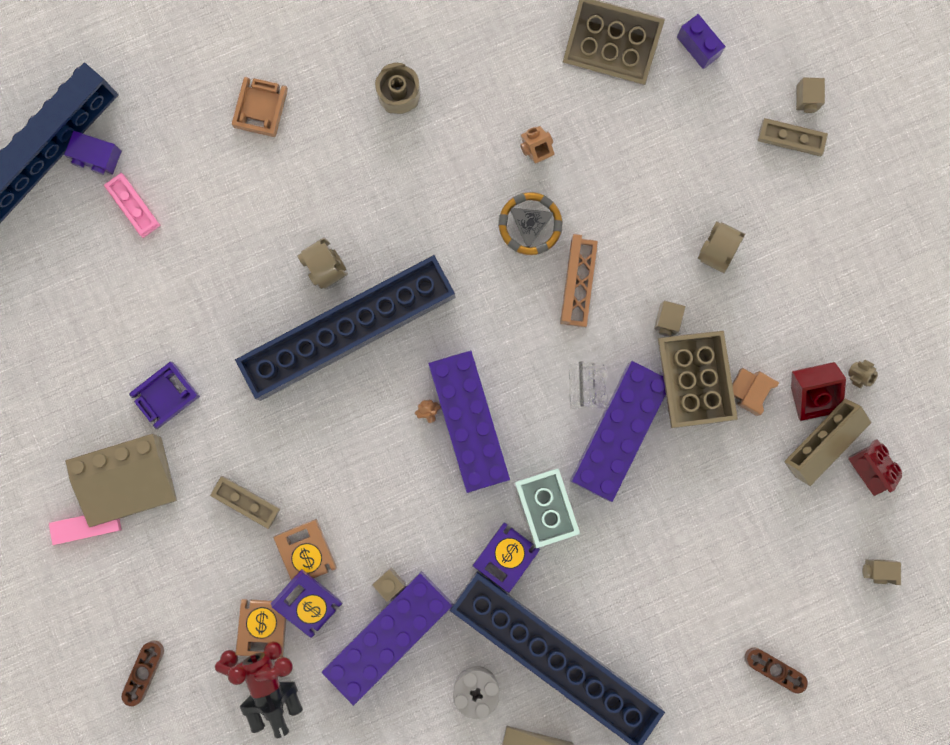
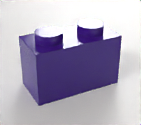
(700, 41)
(92, 152)

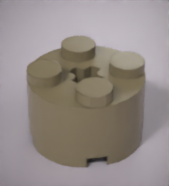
(395, 76)
(721, 246)
(323, 264)

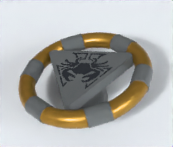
(530, 223)

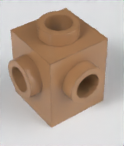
(537, 144)

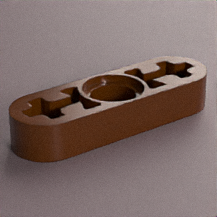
(133, 677)
(778, 679)

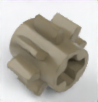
(863, 374)

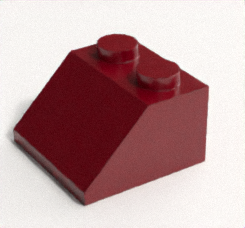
(817, 390)

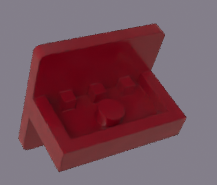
(876, 468)

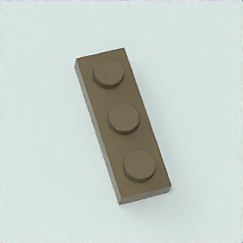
(792, 137)
(245, 502)

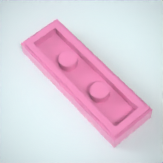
(132, 205)
(77, 529)

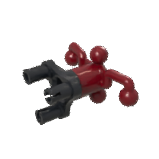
(265, 690)

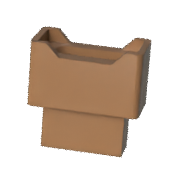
(752, 390)

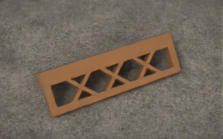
(571, 277)

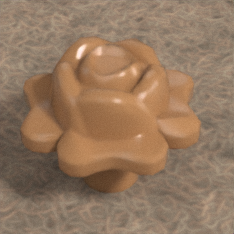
(428, 410)

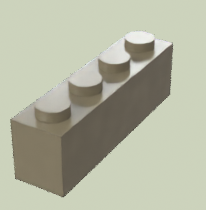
(828, 442)

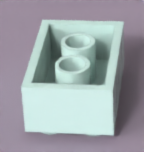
(547, 508)

